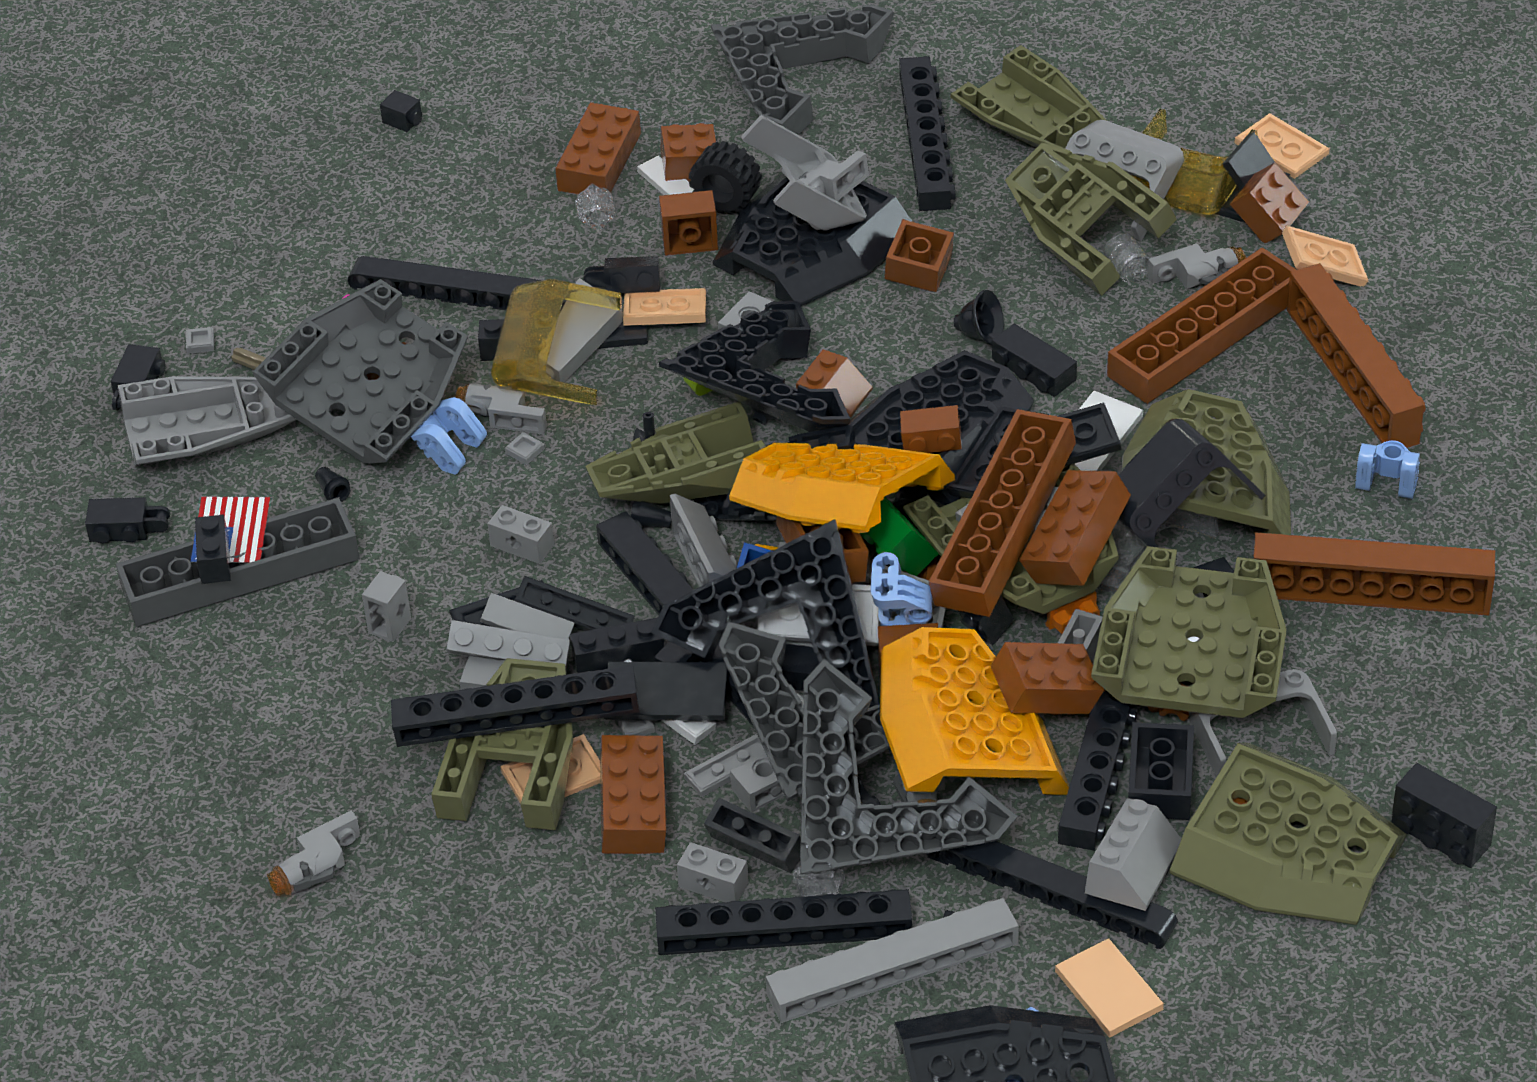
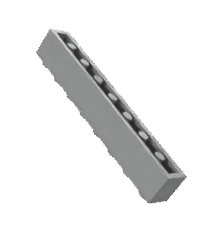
(892, 960)

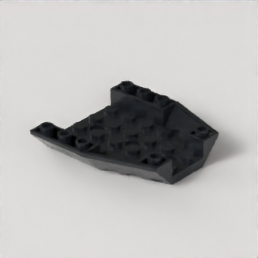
(807, 259)
(961, 380)
(1002, 1046)

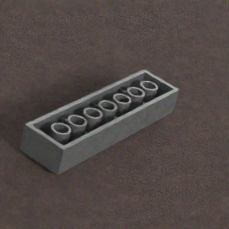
(292, 547)

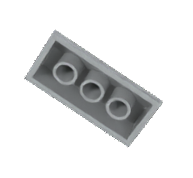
(699, 540)
(1133, 856)

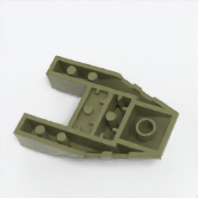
(1068, 193)
(683, 458)
(544, 747)

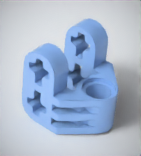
(434, 438)
(1388, 460)
(898, 594)

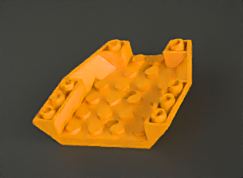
(832, 481)
(944, 734)

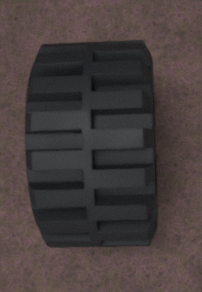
(728, 173)

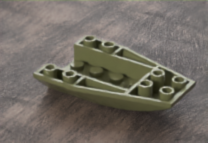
(1030, 101)

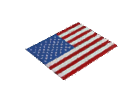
(244, 521)

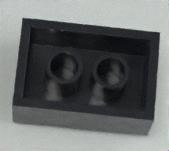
(1162, 767)
(1443, 815)

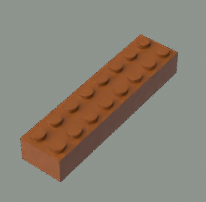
(1201, 326)
(1355, 356)
(1002, 513)
(1378, 573)

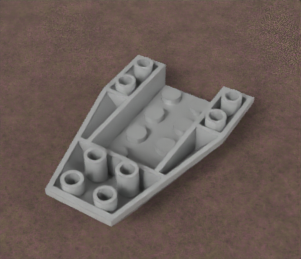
(195, 415)

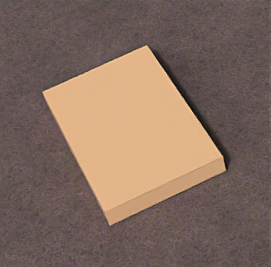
(1286, 145)
(1334, 255)
(665, 307)
(582, 773)
(1109, 987)

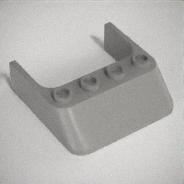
(1133, 152)
(797, 157)
(1291, 684)

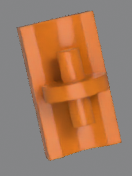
(1060, 617)

